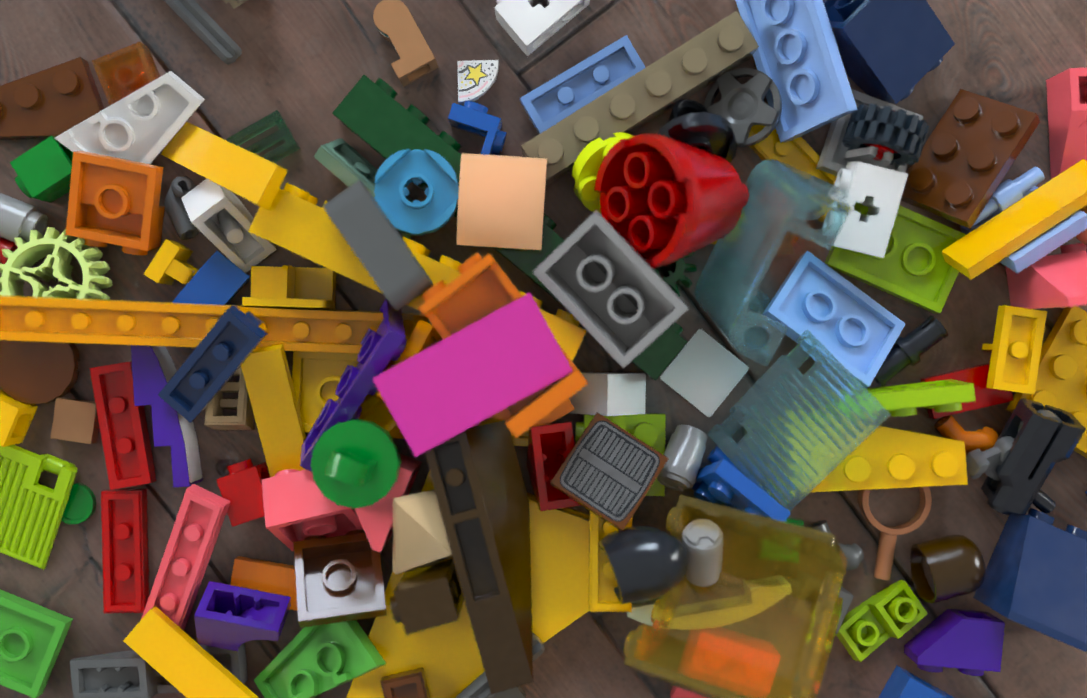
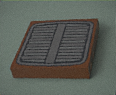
(609, 471)

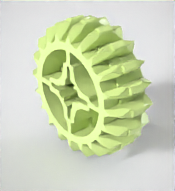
(59, 254)

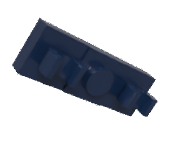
(213, 362)

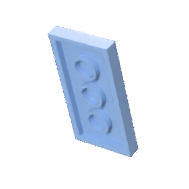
(802, 61)

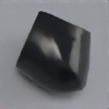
(644, 562)

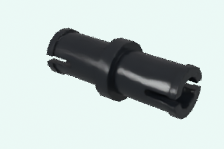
(909, 349)

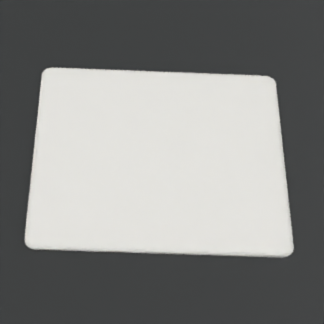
(704, 373)

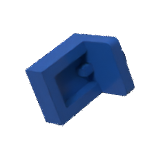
(474, 119)

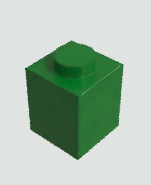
(44, 170)

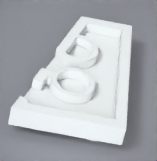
(137, 124)

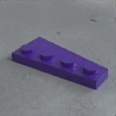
(357, 381)

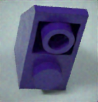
(960, 641)

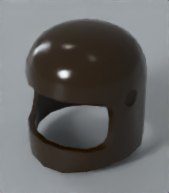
(954, 565)

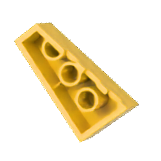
(899, 460)

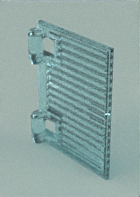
(798, 423)

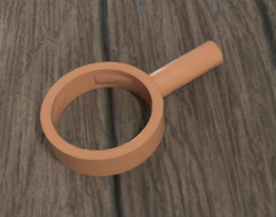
(889, 533)

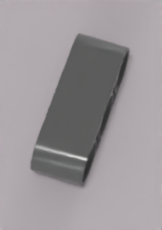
(378, 245)

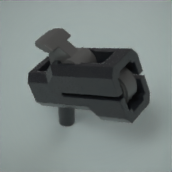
(1024, 457)

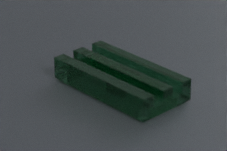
(262, 125)

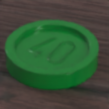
(80, 504)

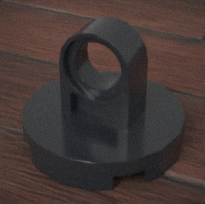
(700, 129)

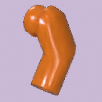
(980, 439)

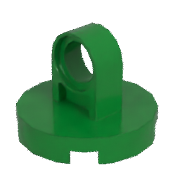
(355, 463)

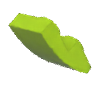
(879, 618)

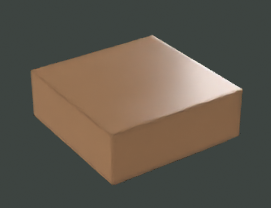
(75, 421)

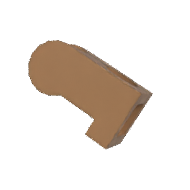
(401, 30)

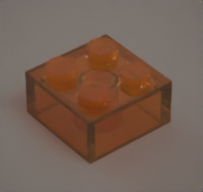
(125, 71)

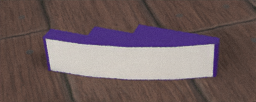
(151, 372)

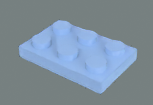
(837, 314)

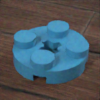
(417, 167)

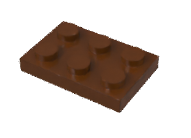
(967, 157)

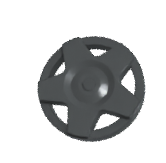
(745, 105)

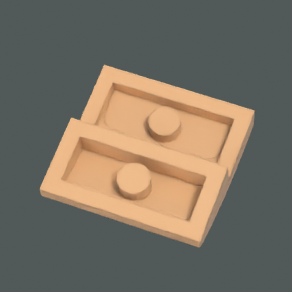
(501, 201)

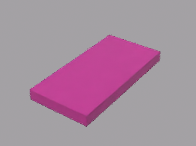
(472, 374)

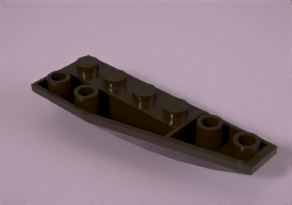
(489, 540)

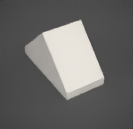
(611, 394)

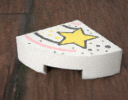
(475, 78)

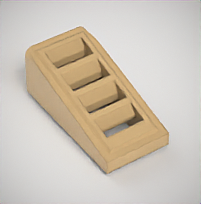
(214, 410)

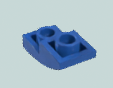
(214, 282)

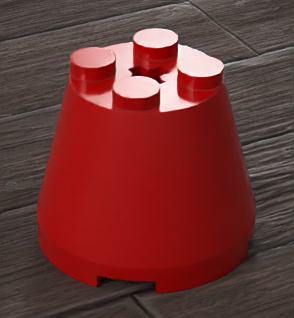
(668, 196)

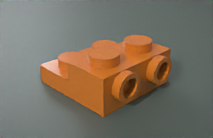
(115, 203)

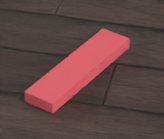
(187, 554)

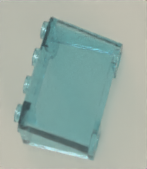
(728, 286)

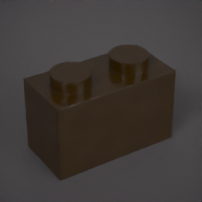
(427, 597)

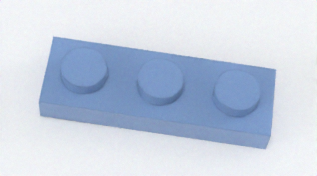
(581, 84)

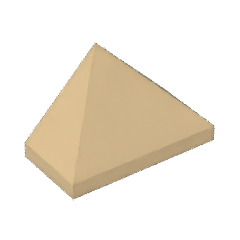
(418, 532)

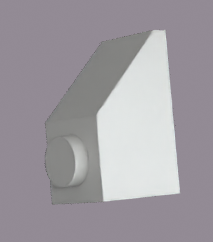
(226, 224)

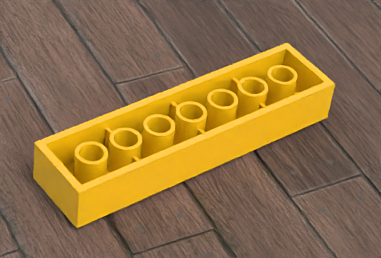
(308, 231)

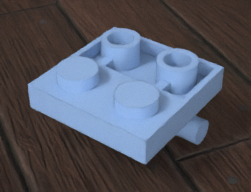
(1009, 193)

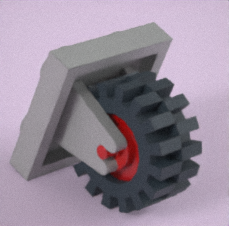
(874, 135)

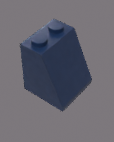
(887, 43)
(1040, 577)

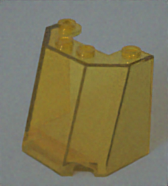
(763, 621)

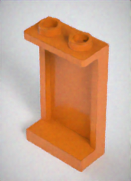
(474, 295)

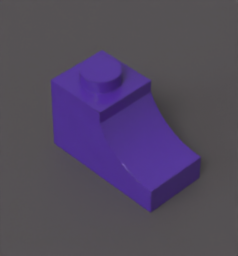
(238, 615)

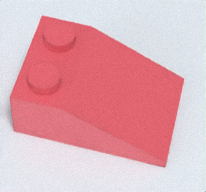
(1051, 280)

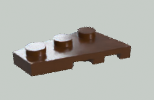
(48, 101)

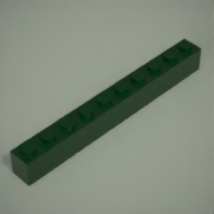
(389, 127)

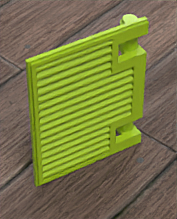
(28, 509)

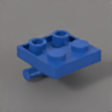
(728, 487)

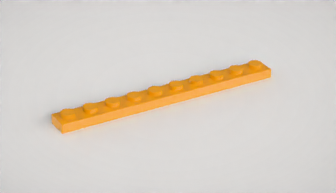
(179, 323)

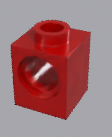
(244, 491)

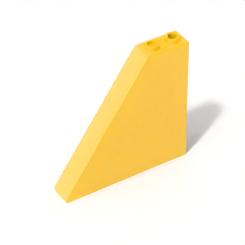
(450, 651)

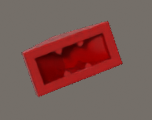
(546, 453)

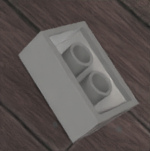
(610, 289)

